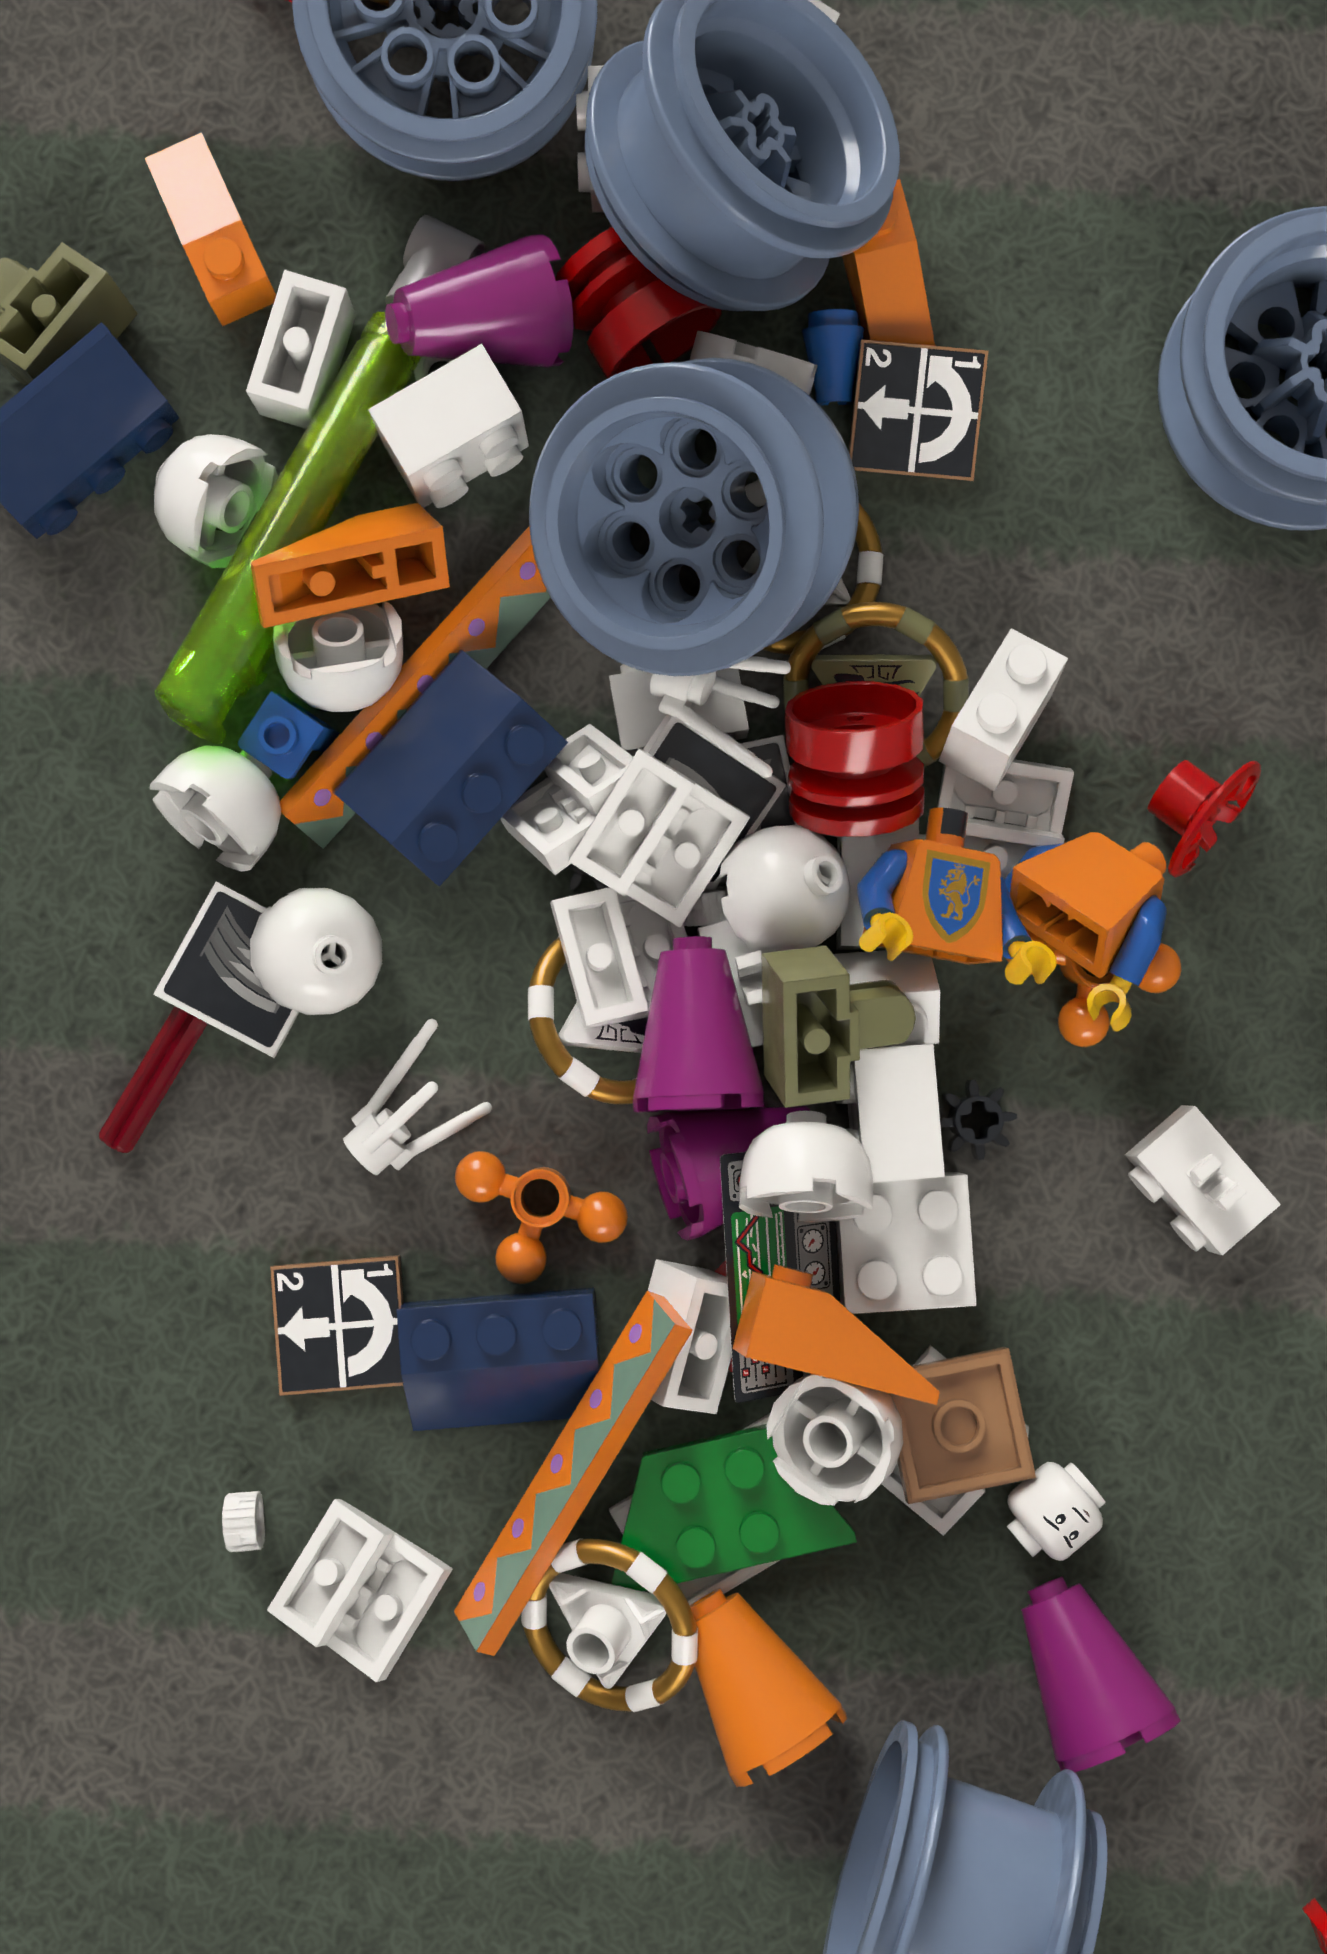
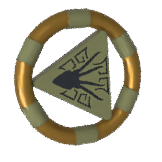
(903, 670)

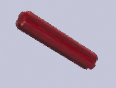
(151, 1080)

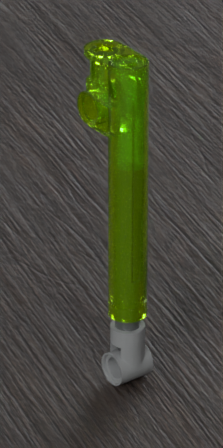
(227, 642)

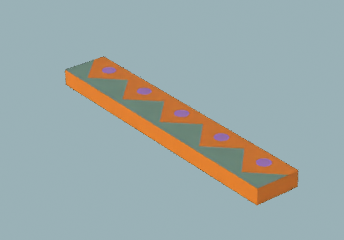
(478, 625)
(572, 1472)

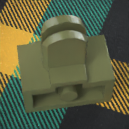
(54, 309)
(822, 1022)

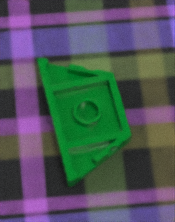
(722, 1509)

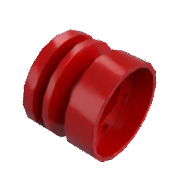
(629, 306)
(855, 758)

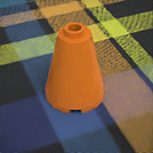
(757, 1689)

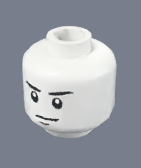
(1055, 1511)

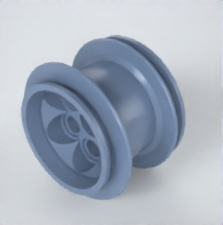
(591, 496)
(964, 1866)

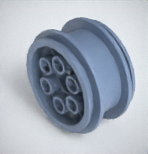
(493, 120)
(741, 149)
(1198, 406)

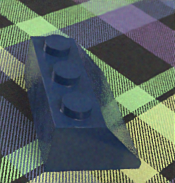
(77, 431)
(450, 767)
(497, 1357)

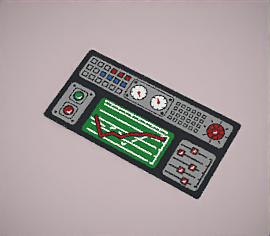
(756, 1246)

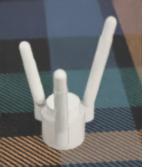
(682, 691)
(381, 1136)

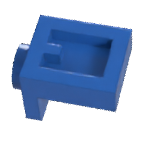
(285, 735)

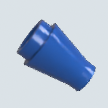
(833, 345)

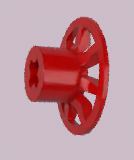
(1194, 801)

